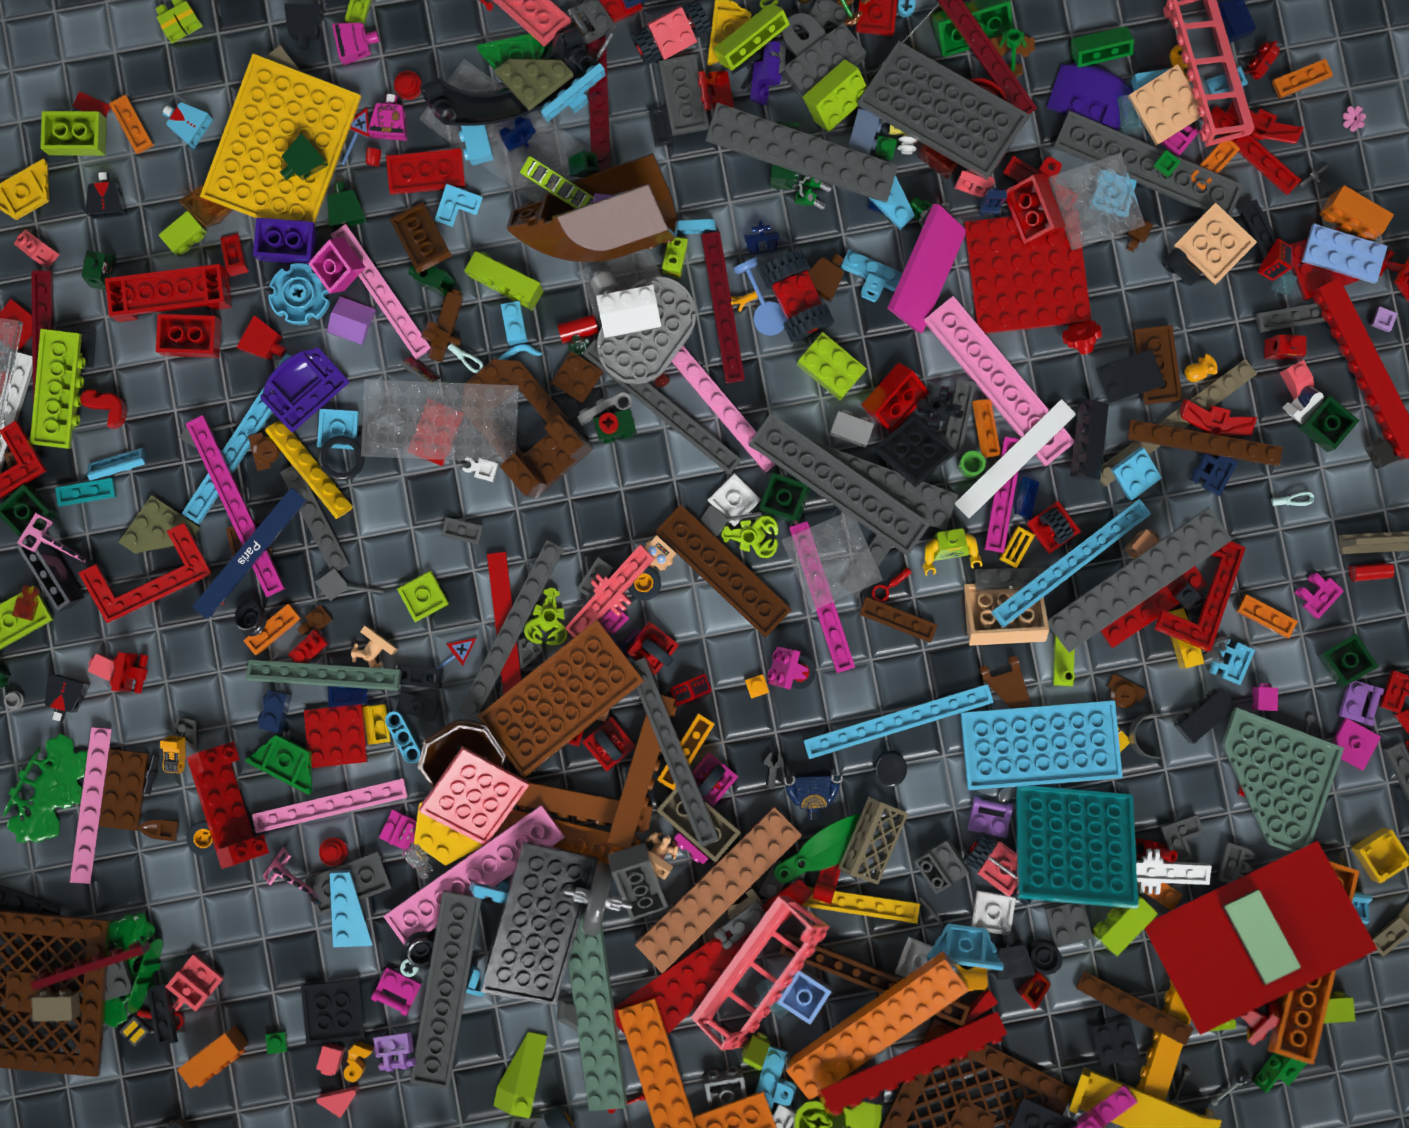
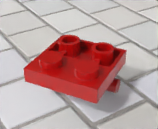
(126, 672)

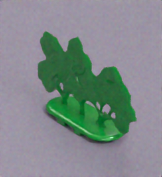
(53, 789)
(122, 933)

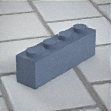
(864, 132)

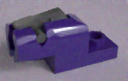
(767, 72)

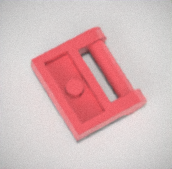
(969, 181)

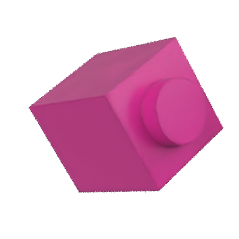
(1265, 697)

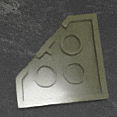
(533, 79)
(150, 527)

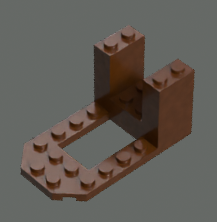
(554, 453)

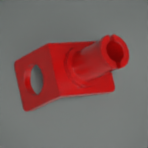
(1168, 855)

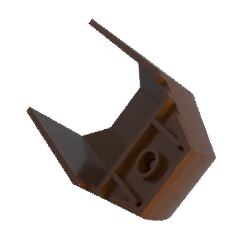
(629, 221)

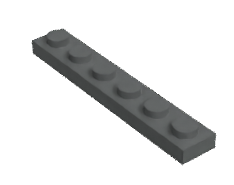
(317, 521)

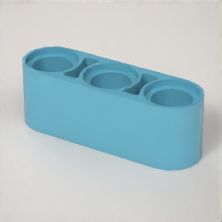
(396, 731)

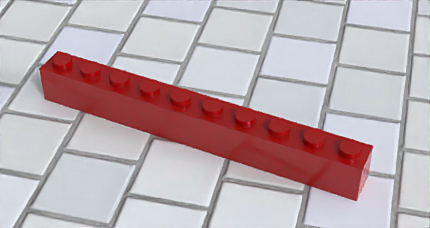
(1365, 364)
(911, 1063)

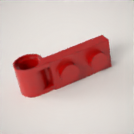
(826, 884)

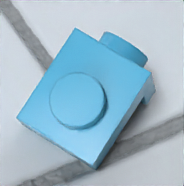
(1361, 905)

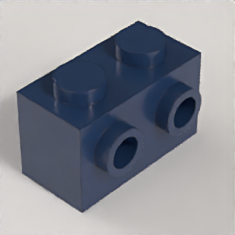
(275, 711)

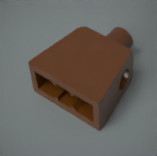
(827, 276)

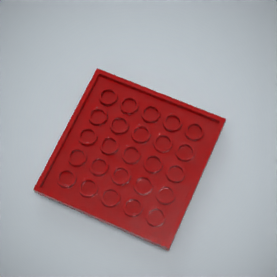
(1024, 283)

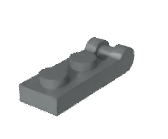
(740, 924)

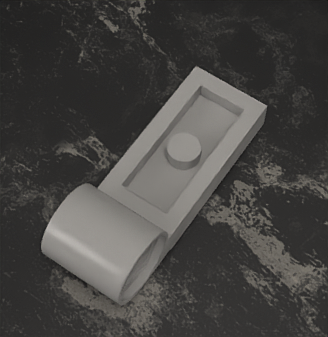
(603, 406)

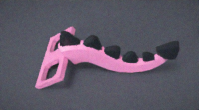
(47, 539)
(284, 873)

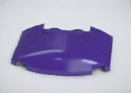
(1089, 93)
(302, 387)

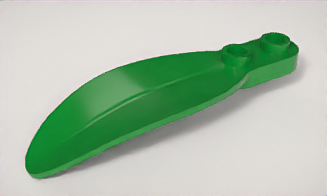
(821, 850)

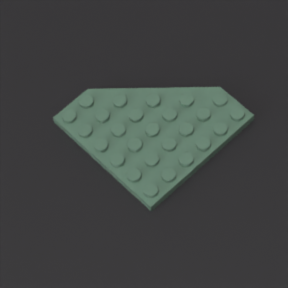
(1282, 776)

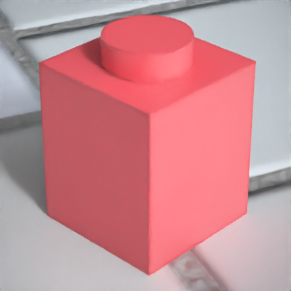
(101, 666)
(330, 1058)

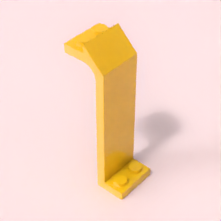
(1146, 1113)

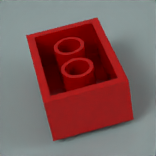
(188, 335)

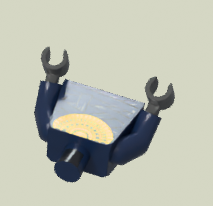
(813, 791)

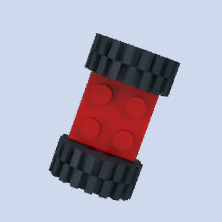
(796, 295)

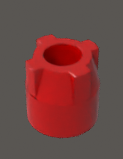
(373, 157)

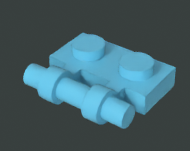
(1236, 665)

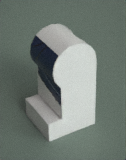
(1304, 404)

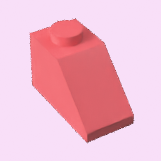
(1297, 378)

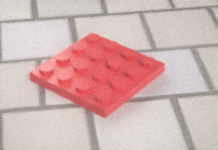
(473, 796)

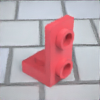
(36, 249)

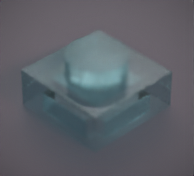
(1284, 284)

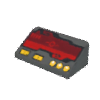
(420, 370)

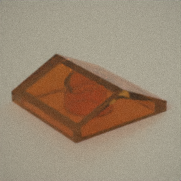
(203, 210)

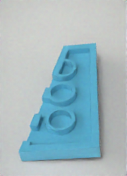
(348, 920)

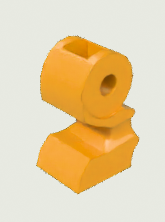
(356, 1066)

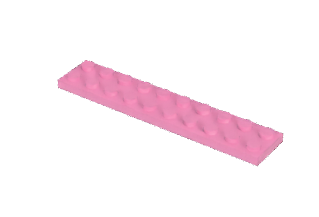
(993, 375)
(486, 866)

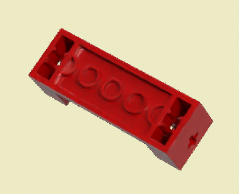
(168, 291)
(224, 805)

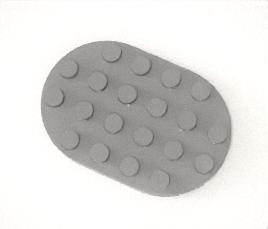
(648, 353)

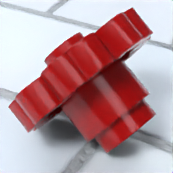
(1082, 336)

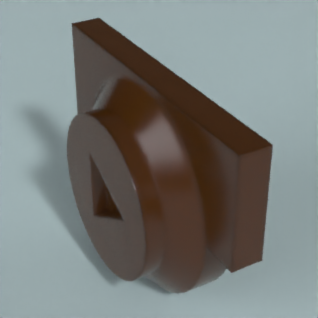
(263, 450)
(1124, 692)

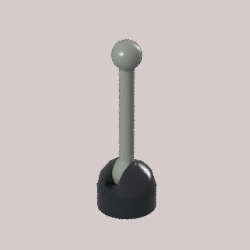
(1241, 1079)

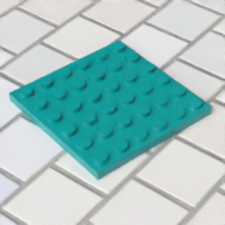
(1076, 846)

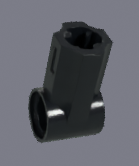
(1177, 263)

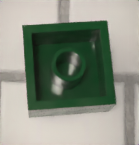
(1329, 424)
(785, 499)
(21, 508)
(1348, 661)

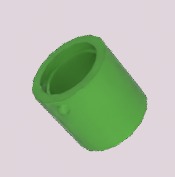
(971, 464)

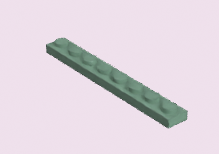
(323, 675)

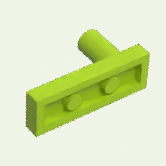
(1063, 664)

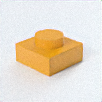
(757, 686)

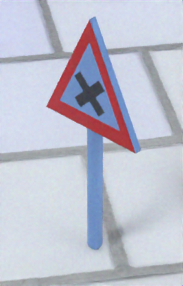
(359, 126)
(460, 650)

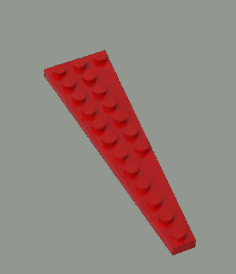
(691, 979)

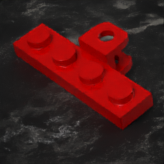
(1020, 170)

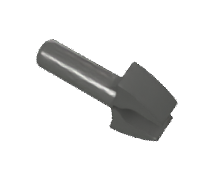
(772, 769)

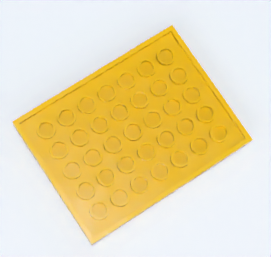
(265, 120)

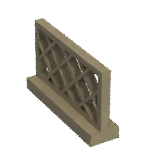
(1374, 542)
(863, 837)

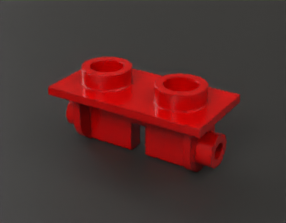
(1266, 53)

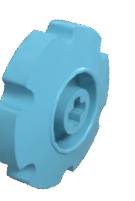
(285, 295)

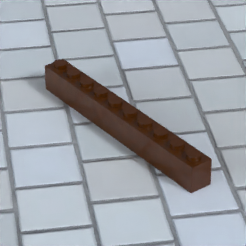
(864, 974)

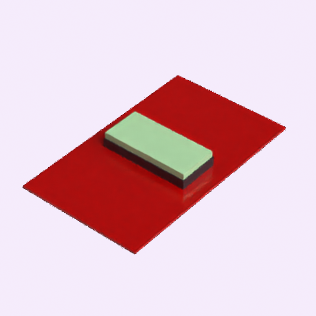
(1259, 937)

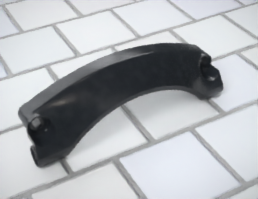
(498, 106)

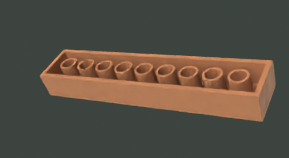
(718, 889)

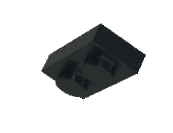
(1189, 599)

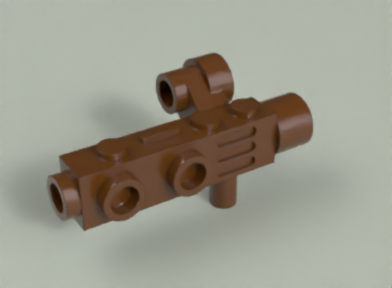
(441, 334)

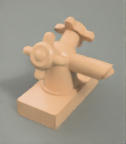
(373, 648)
(659, 852)

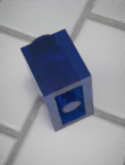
(1236, 19)

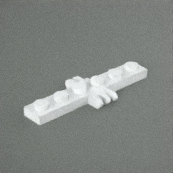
(1154, 871)

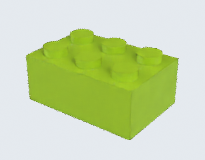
(835, 95)
(73, 133)
(831, 366)
(1123, 926)

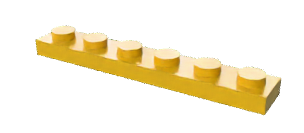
(309, 469)
(868, 906)

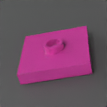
(1357, 743)

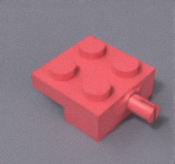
(194, 983)

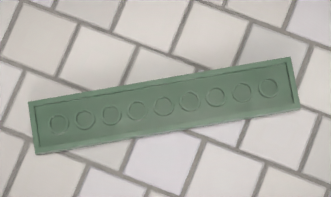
(596, 1022)

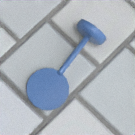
(769, 315)

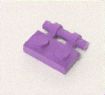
(394, 1044)

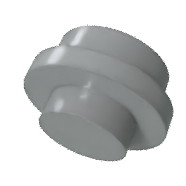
(14, 700)

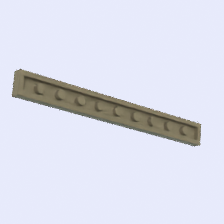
(1209, 396)

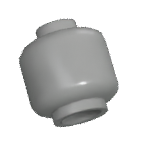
(603, 283)

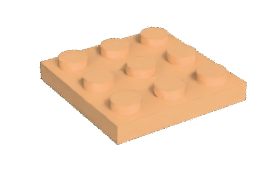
(1165, 104)
(1215, 243)

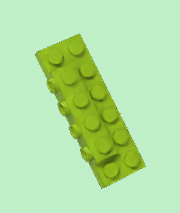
(57, 389)

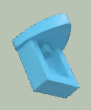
(474, 975)

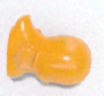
(1199, 371)

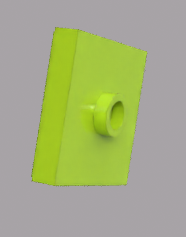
(423, 596)

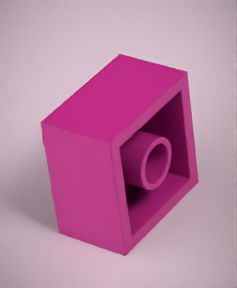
(336, 265)

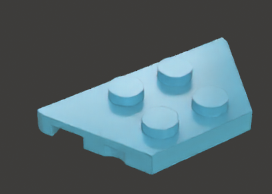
(967, 947)

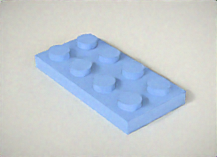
(1344, 253)

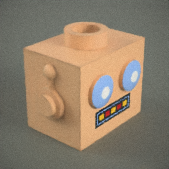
(662, 552)

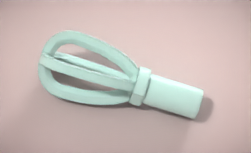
(461, 354)
(1287, 499)

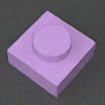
(1383, 319)

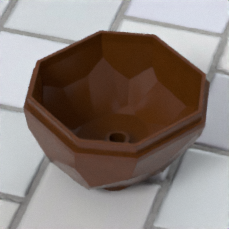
(440, 747)

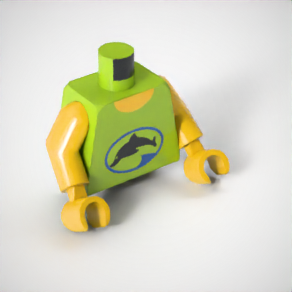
(950, 545)

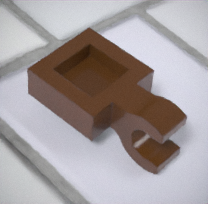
(1138, 235)
(316, 619)

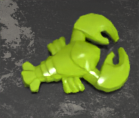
(753, 535)
(547, 620)

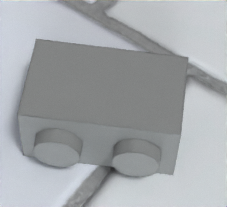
(852, 428)

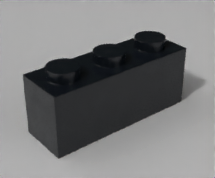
(1205, 715)

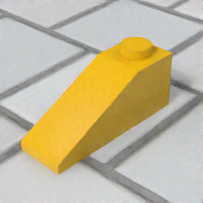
(1186, 654)

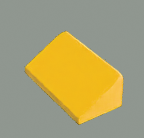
(375, 724)

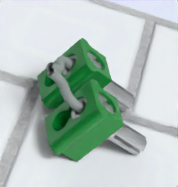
(806, 196)

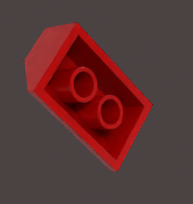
(1034, 208)
(895, 398)

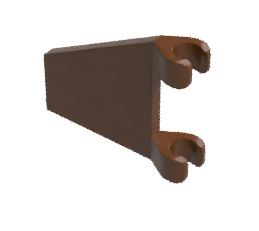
(1009, 685)

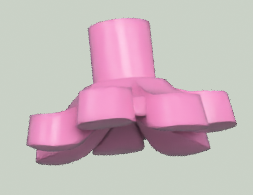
(1354, 118)

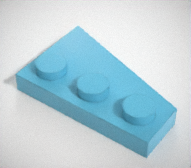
(897, 206)

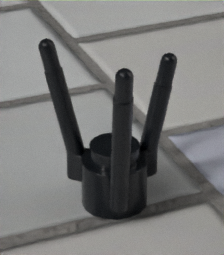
(749, 63)

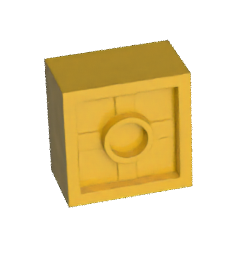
(1381, 855)

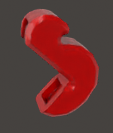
(106, 401)

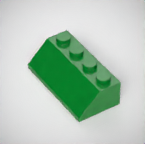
(991, 15)

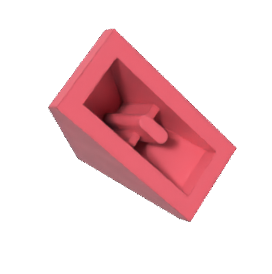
(338, 1100)

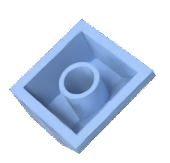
(805, 995)

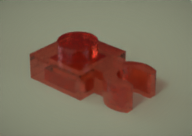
(26, 606)

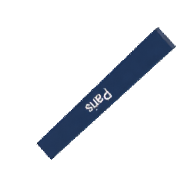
(249, 553)

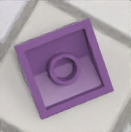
(350, 320)

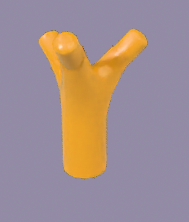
(742, 300)

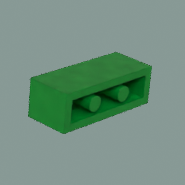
(1102, 46)

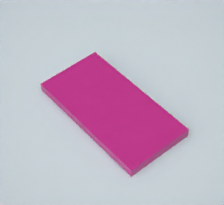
(927, 268)

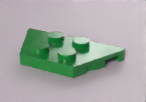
(517, 47)
(285, 762)

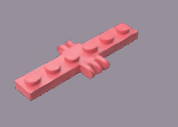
(611, 591)

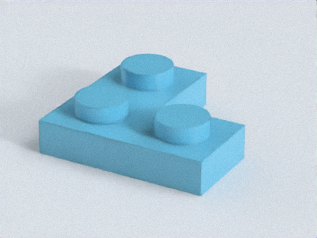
(455, 199)

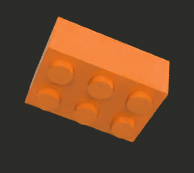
(1356, 214)
(214, 1058)

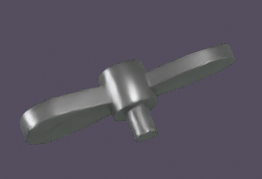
(1314, 176)

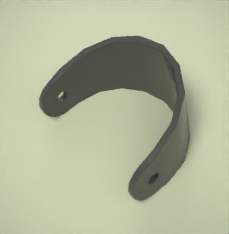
(1132, 730)

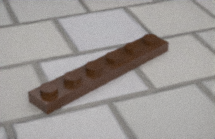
(1135, 1008)

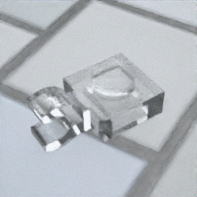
(417, 858)

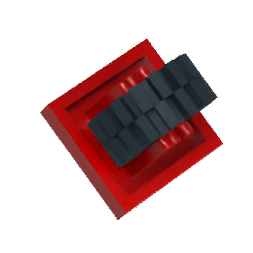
(1053, 527)

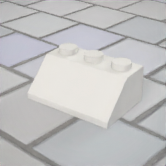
(628, 311)

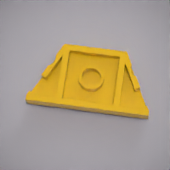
(726, 20)
(25, 190)
(442, 841)

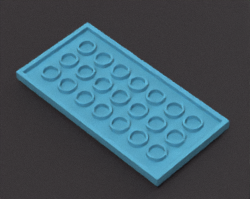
(1041, 745)

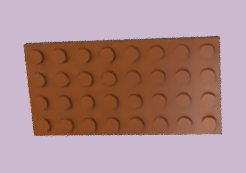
(561, 698)

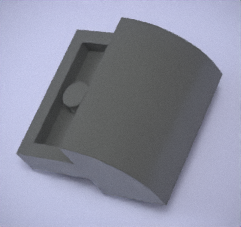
(942, 866)

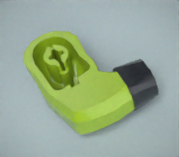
(862, 1116)

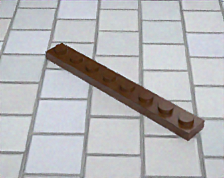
(1204, 443)

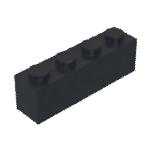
(1089, 440)
(51, 574)

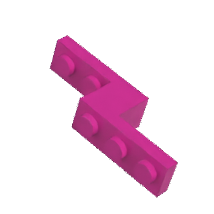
(1107, 1109)

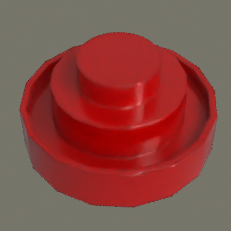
(408, 85)
(333, 851)

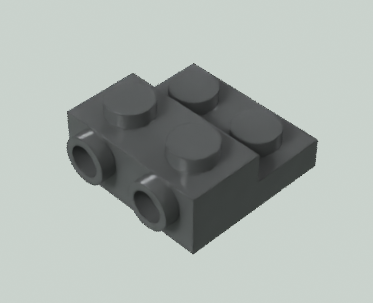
(724, 1086)

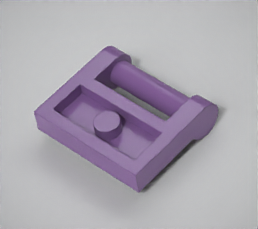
(1354, 702)
(989, 823)

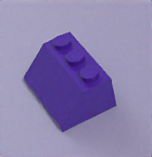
(284, 241)

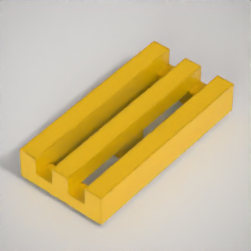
(1009, 561)

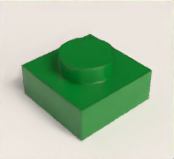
(885, 147)
(1166, 163)
(276, 1042)

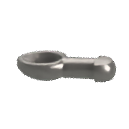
(1004, 795)

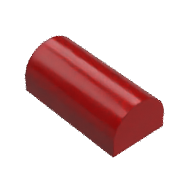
(583, 327)
(1371, 571)

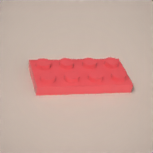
(537, 17)

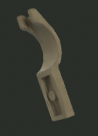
(1393, 932)

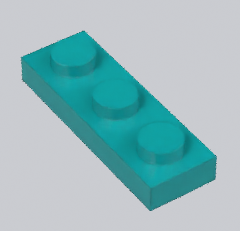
(86, 492)

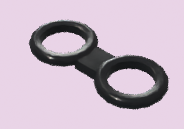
(355, 444)

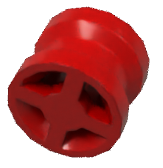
(608, 427)

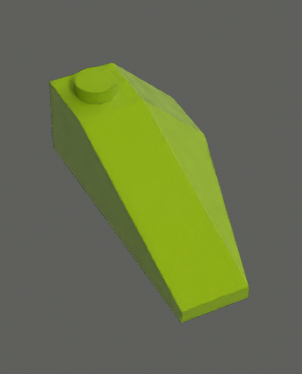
(519, 1084)

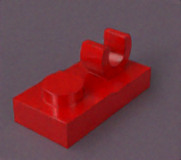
(309, 648)

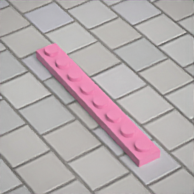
(386, 298)
(719, 404)
(90, 805)
(330, 805)

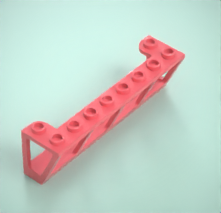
(1226, 57)
(745, 958)

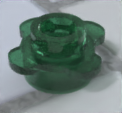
(579, 350)

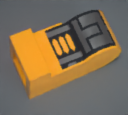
(173, 753)

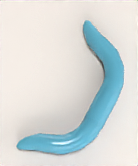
(521, 347)

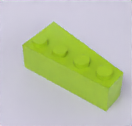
(504, 280)

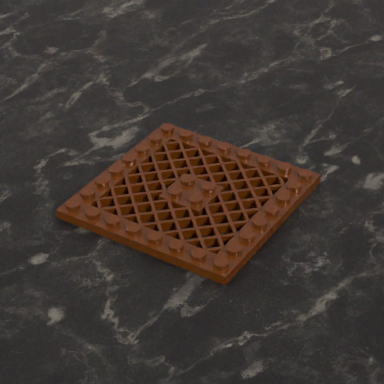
(19, 992)
(966, 1112)

